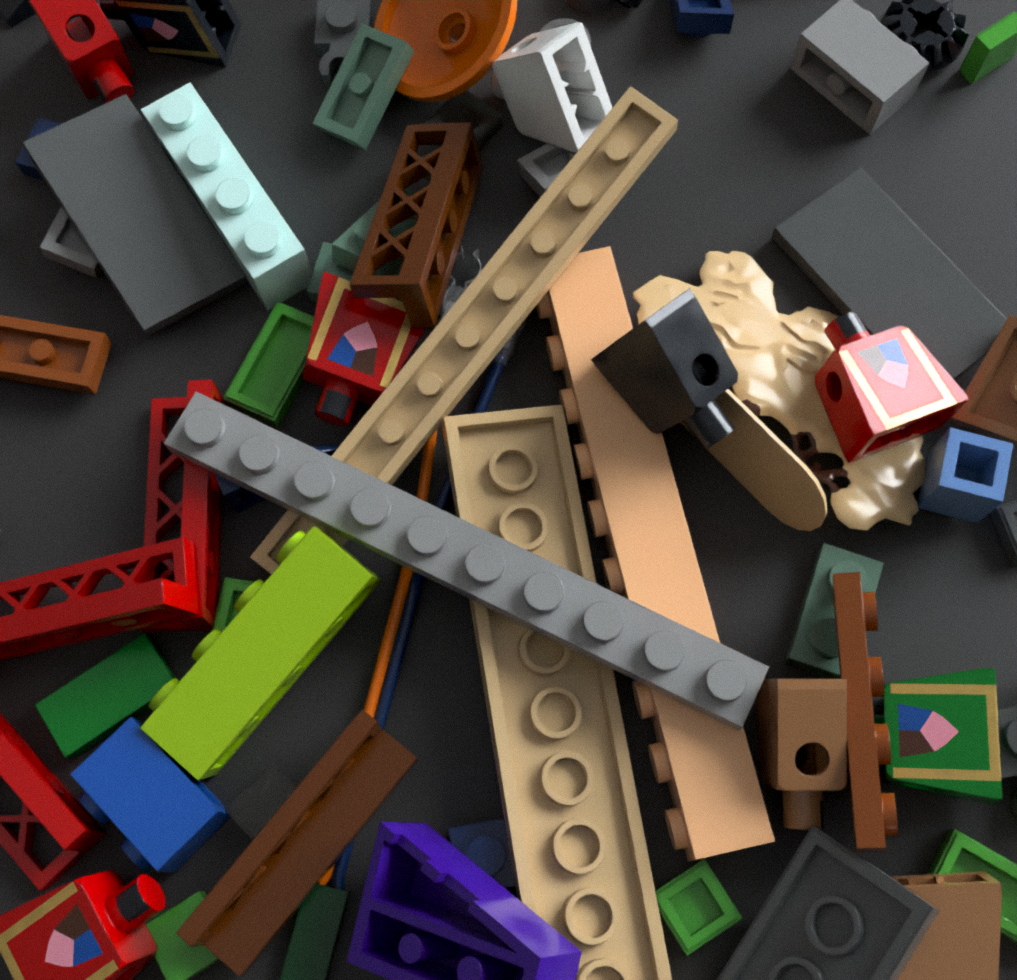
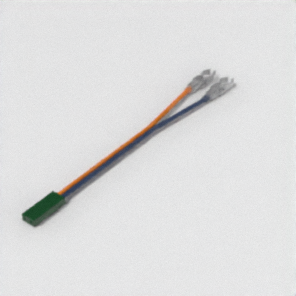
(323, 911)

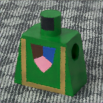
(945, 735)

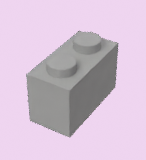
(858, 64)

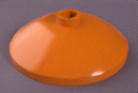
(450, 41)

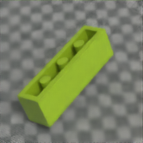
(259, 653)

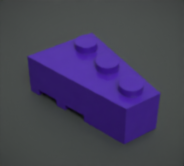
(444, 918)

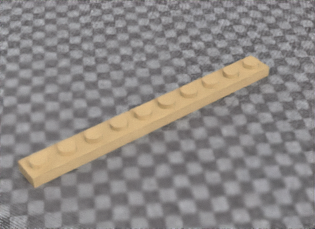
(496, 301)

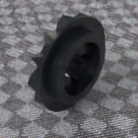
(937, 47)

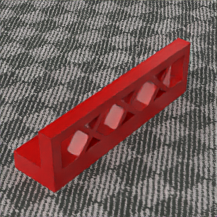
(198, 510)
(101, 614)
(44, 802)

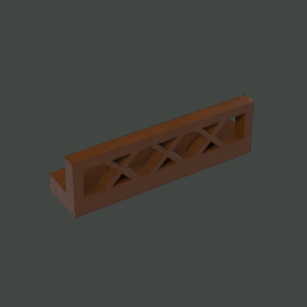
(440, 218)
(299, 845)

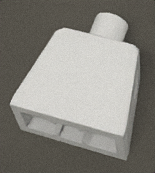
(553, 86)

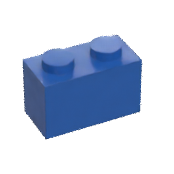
(148, 799)

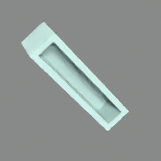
(229, 195)

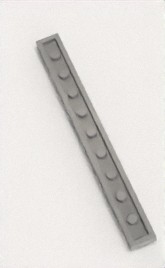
(470, 561)

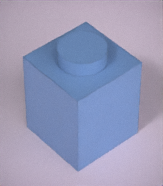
(965, 475)

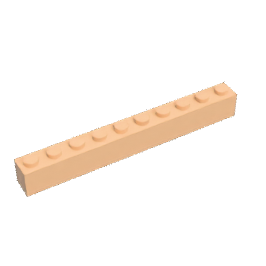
(650, 560)

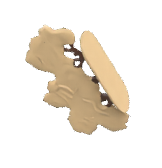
(776, 379)

